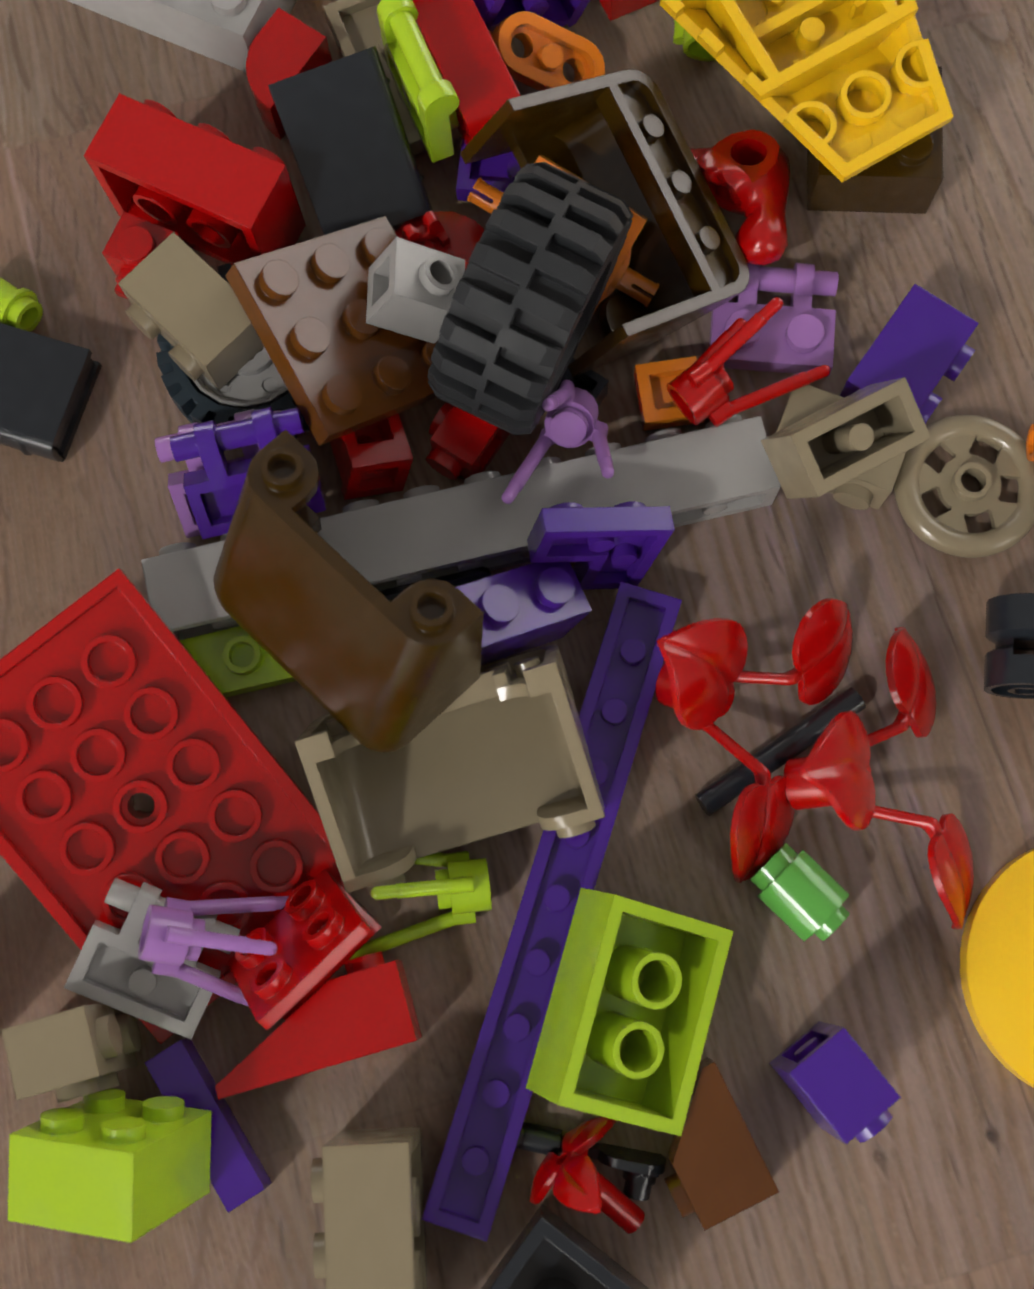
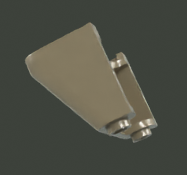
(484, 767)

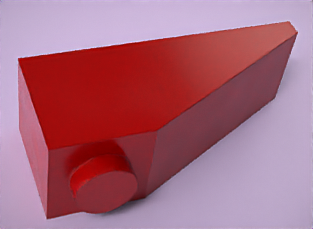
(339, 1023)

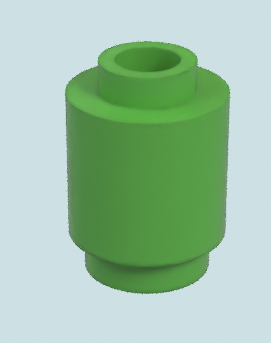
(801, 893)

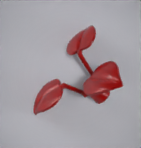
(699, 686)
(841, 777)

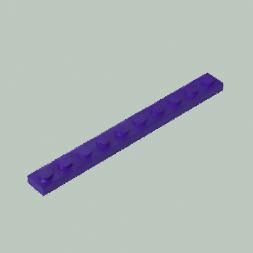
(495, 1088)

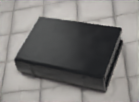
(351, 143)
(42, 392)

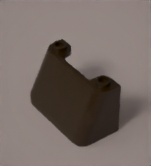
(362, 658)

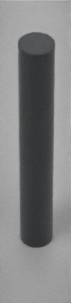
(778, 751)

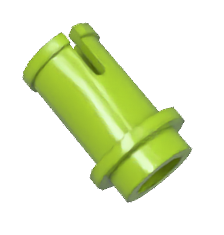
(19, 307)

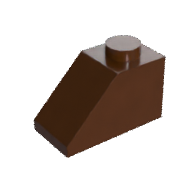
(716, 1156)

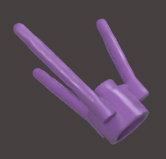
(568, 423)
(174, 936)

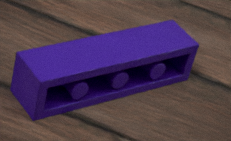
(233, 1164)

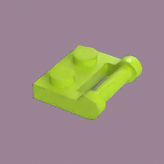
(426, 95)

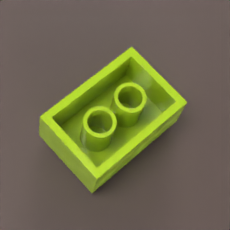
(629, 1012)

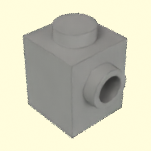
(412, 289)

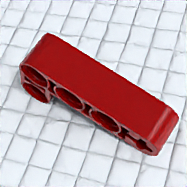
(467, 59)

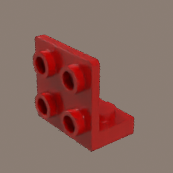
(313, 940)

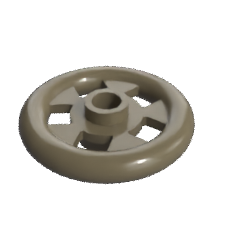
(949, 531)

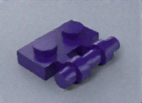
(217, 487)

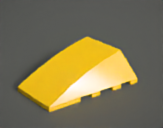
(833, 72)

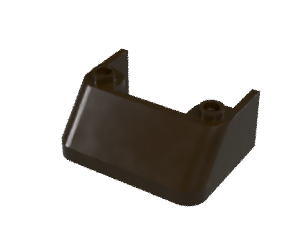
(629, 144)

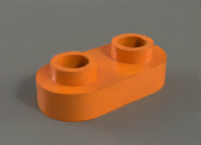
(545, 51)

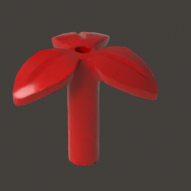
(579, 1183)

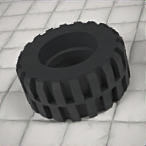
(527, 296)

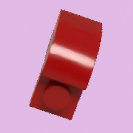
(279, 52)

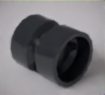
(1010, 629)

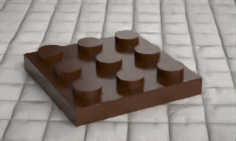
(313, 324)

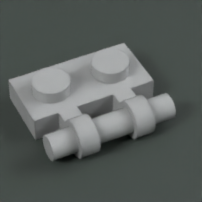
(115, 976)

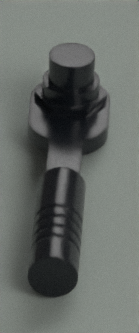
(638, 1166)

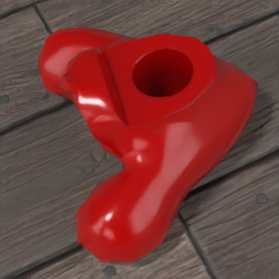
(752, 180)

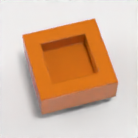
(654, 401)

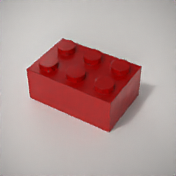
(194, 182)

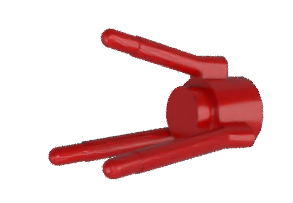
(704, 385)

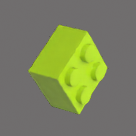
(109, 1165)

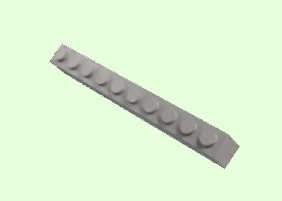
(470, 526)

